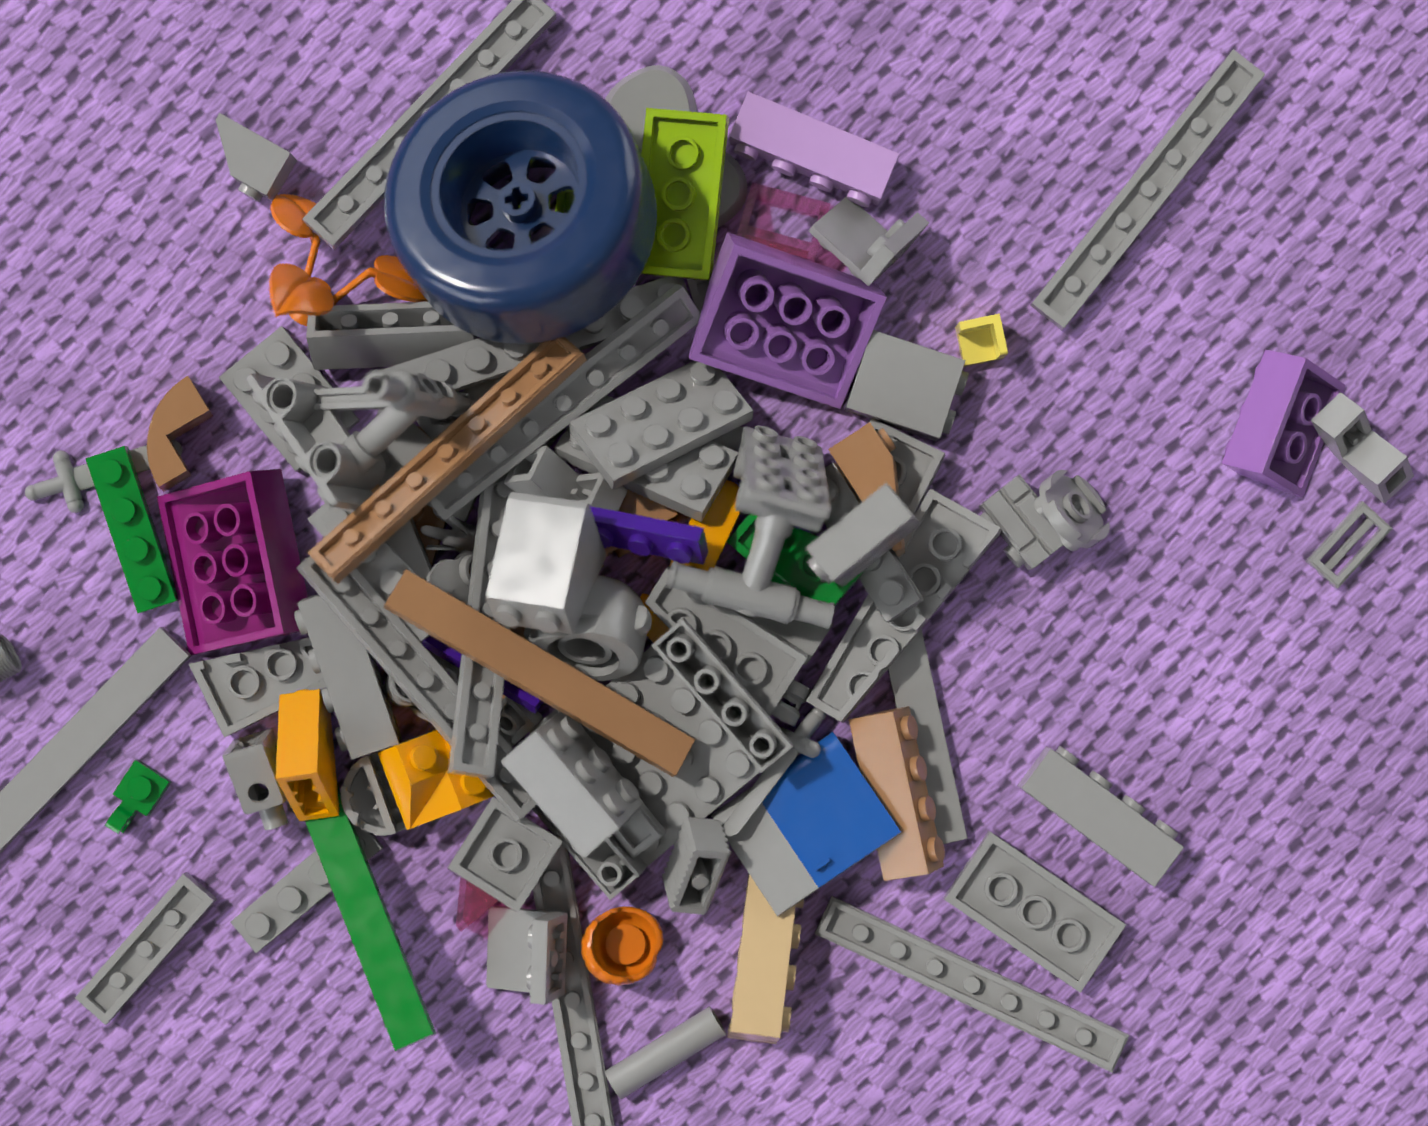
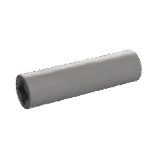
(665, 1052)

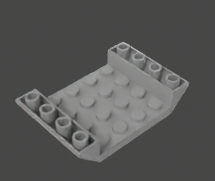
(733, 743)

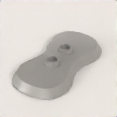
(666, 89)

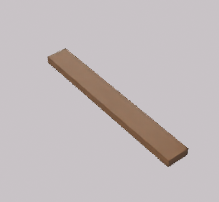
(446, 457)
(539, 673)

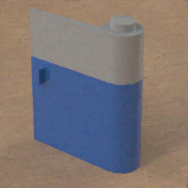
(810, 826)

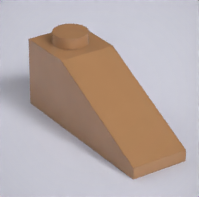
(868, 464)

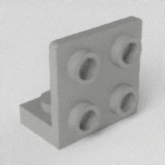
(862, 241)
(527, 952)

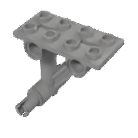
(342, 463)
(785, 489)

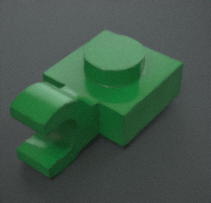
(139, 792)

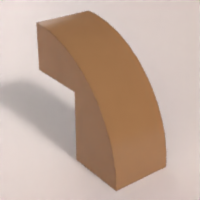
(176, 414)

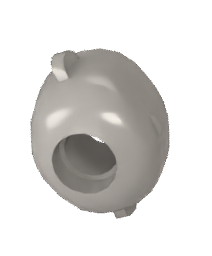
(607, 636)

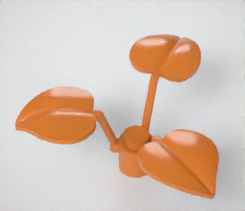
(300, 295)

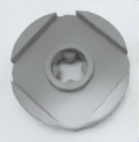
(1072, 510)

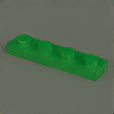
(132, 529)

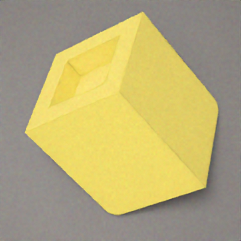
(981, 340)

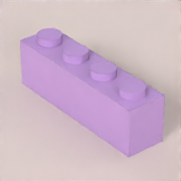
(812, 149)

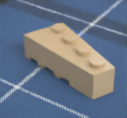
(763, 970)

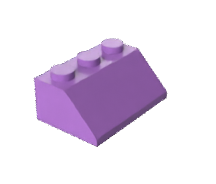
(1275, 428)

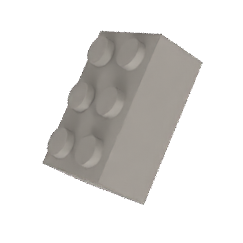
(573, 782)

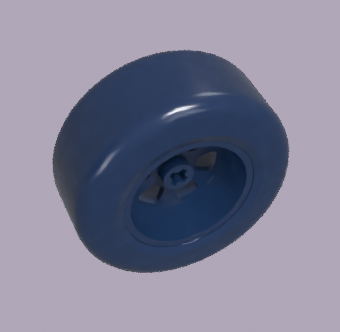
(504, 129)

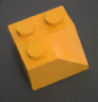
(422, 781)

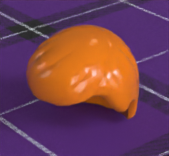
(622, 945)

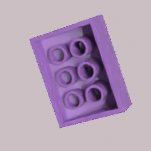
(785, 321)

